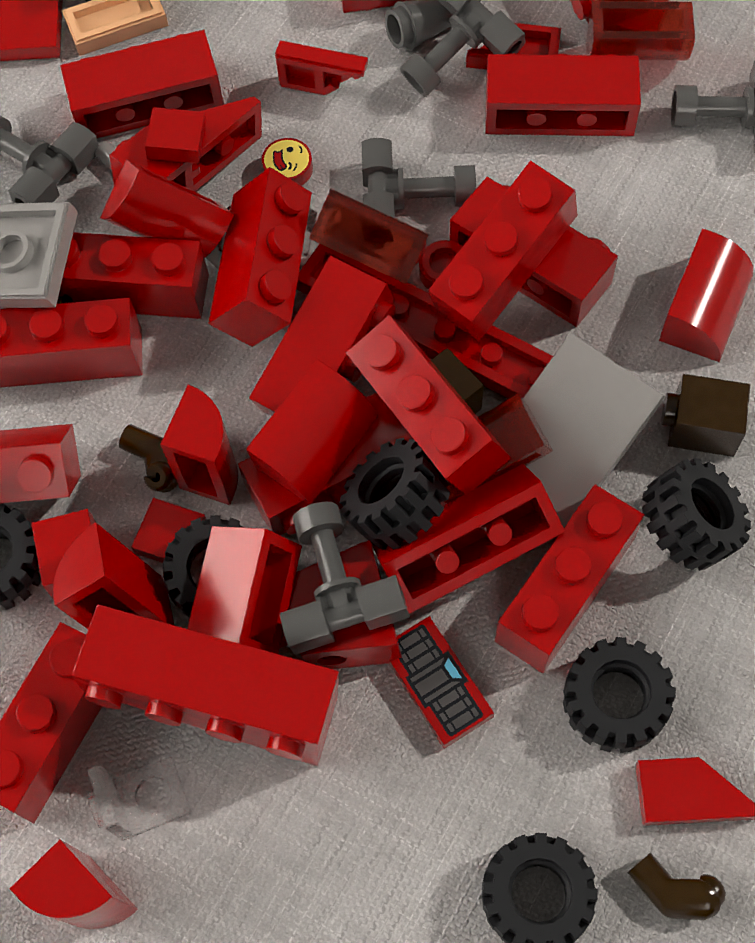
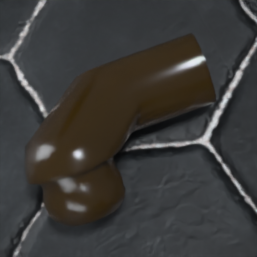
(147, 446)
(678, 897)

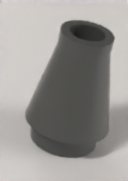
(415, 22)

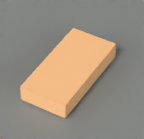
(108, 22)

